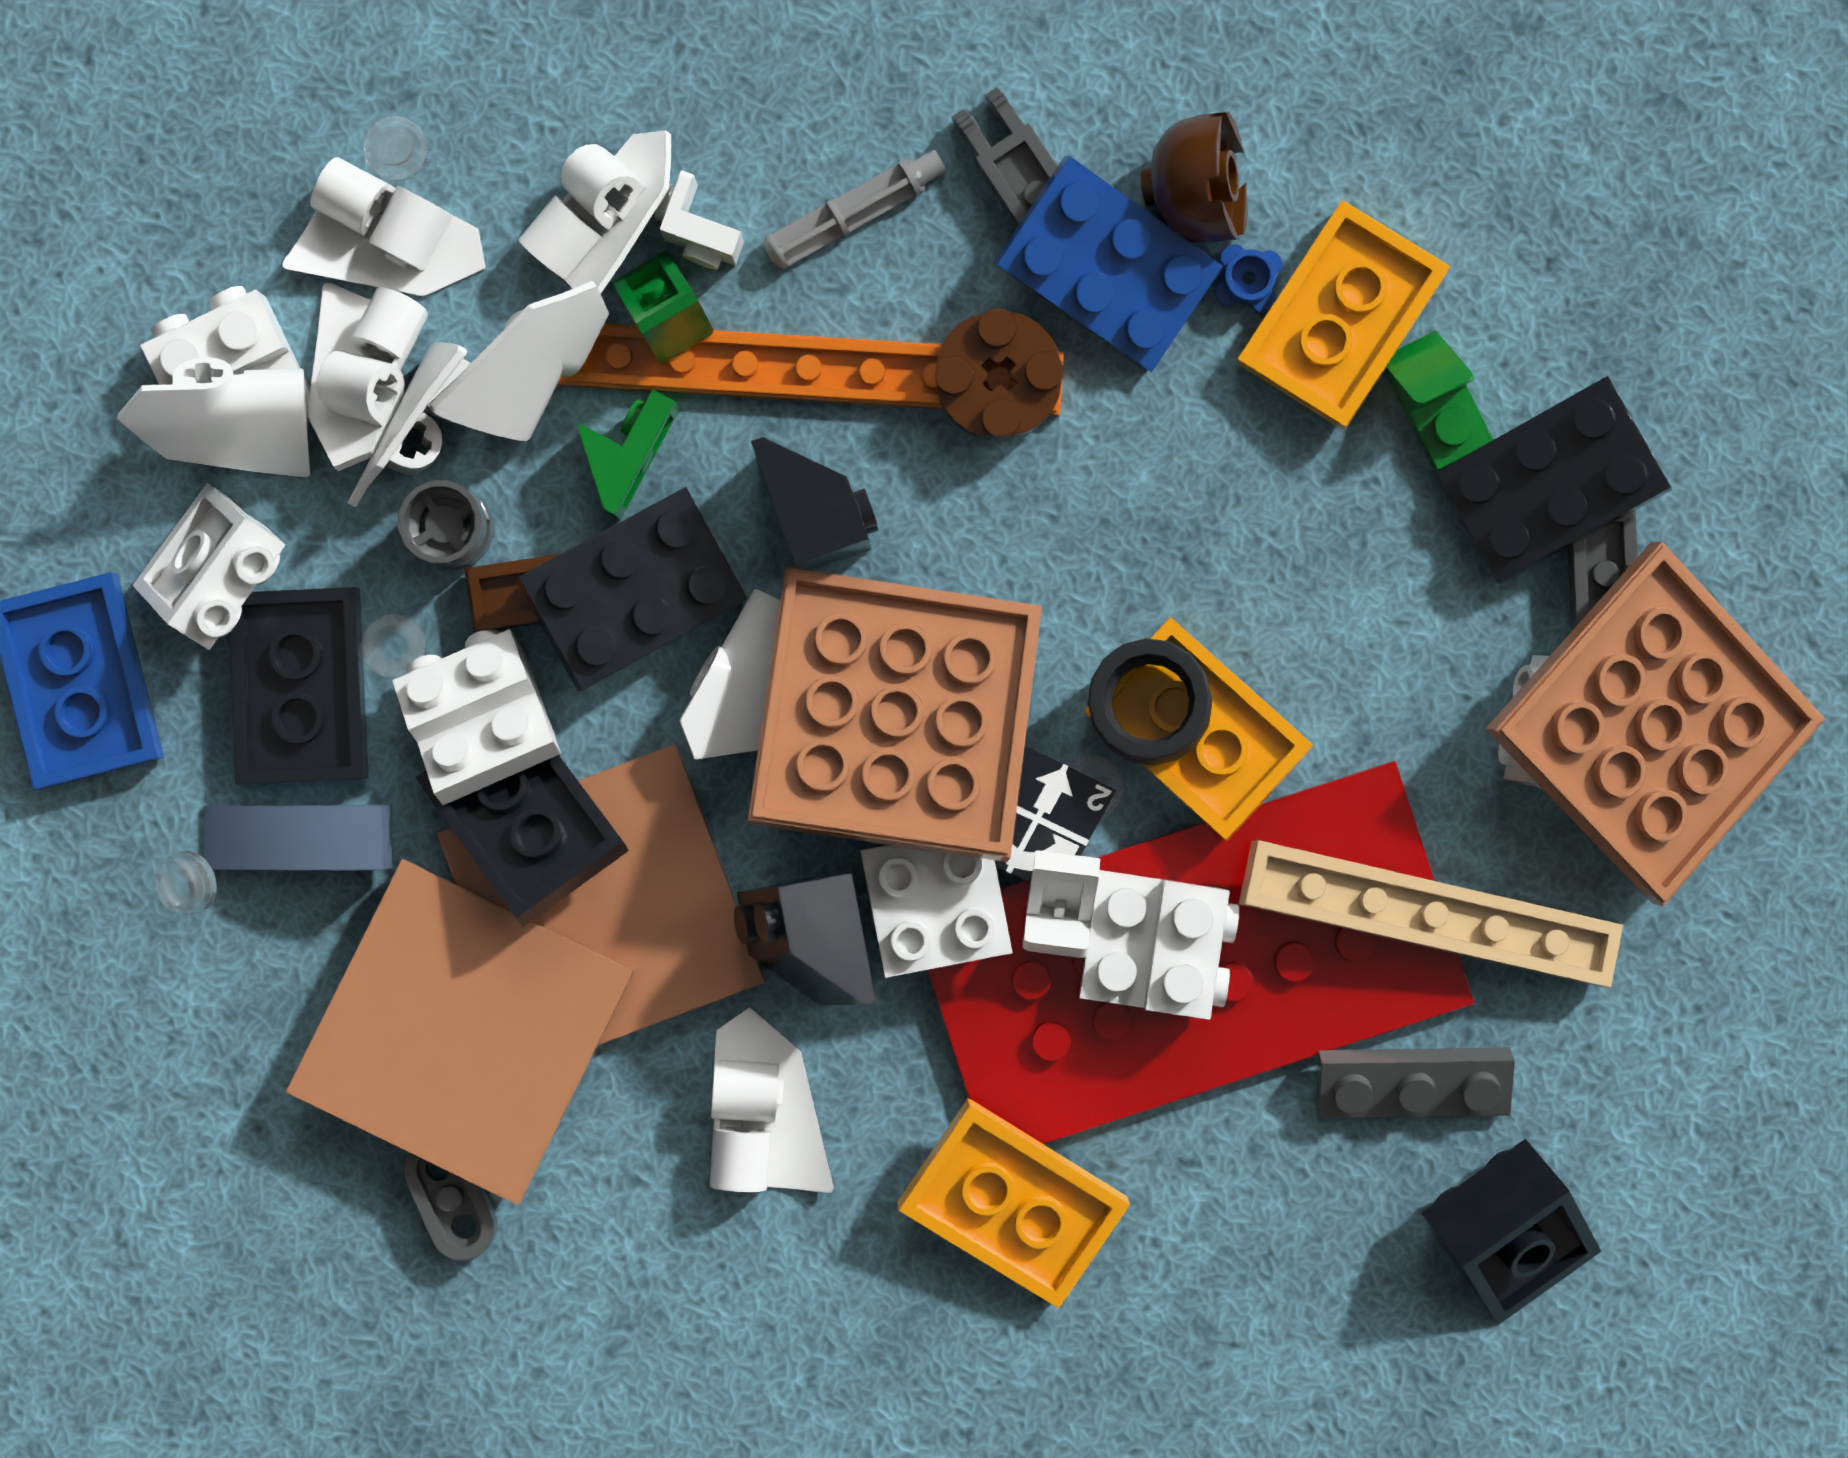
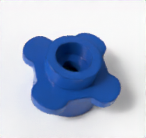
(1261, 265)

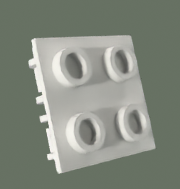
(934, 908)

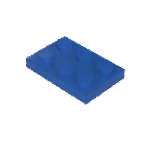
(1108, 264)
(76, 682)

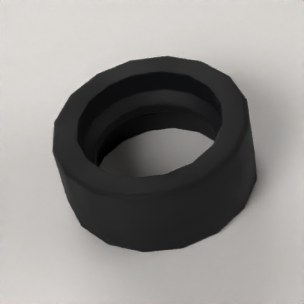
(1139, 654)

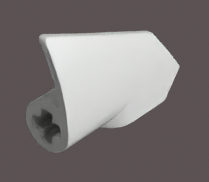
(604, 208)
(406, 249)
(521, 367)
(359, 369)
(436, 371)
(225, 418)
(733, 685)
(766, 1087)

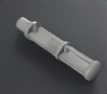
(852, 209)

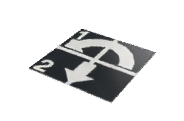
(1054, 811)

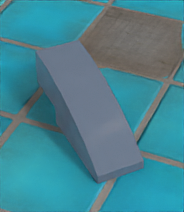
(298, 837)

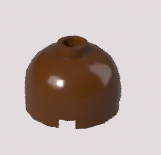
(1198, 180)

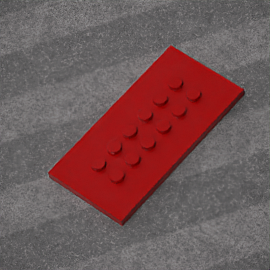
(1292, 989)

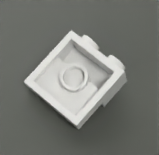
(236, 330)
(209, 567)
(476, 714)
(1158, 945)

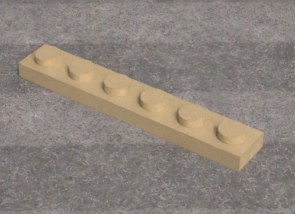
(1430, 914)

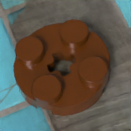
(1000, 412)

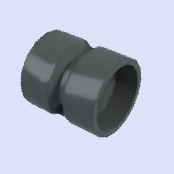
(445, 524)

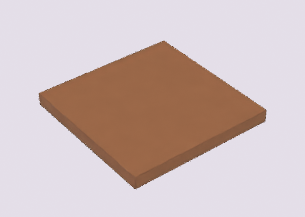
(896, 715)
(1656, 723)
(656, 906)
(460, 1032)

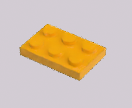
(1343, 315)
(1239, 755)
(1013, 1203)

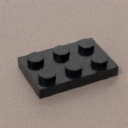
(1554, 480)
(631, 589)
(299, 687)
(533, 835)

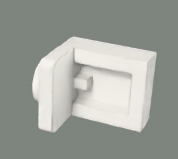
(704, 240)
(1060, 904)

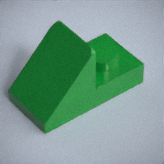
(663, 307)
(1436, 399)
(622, 468)

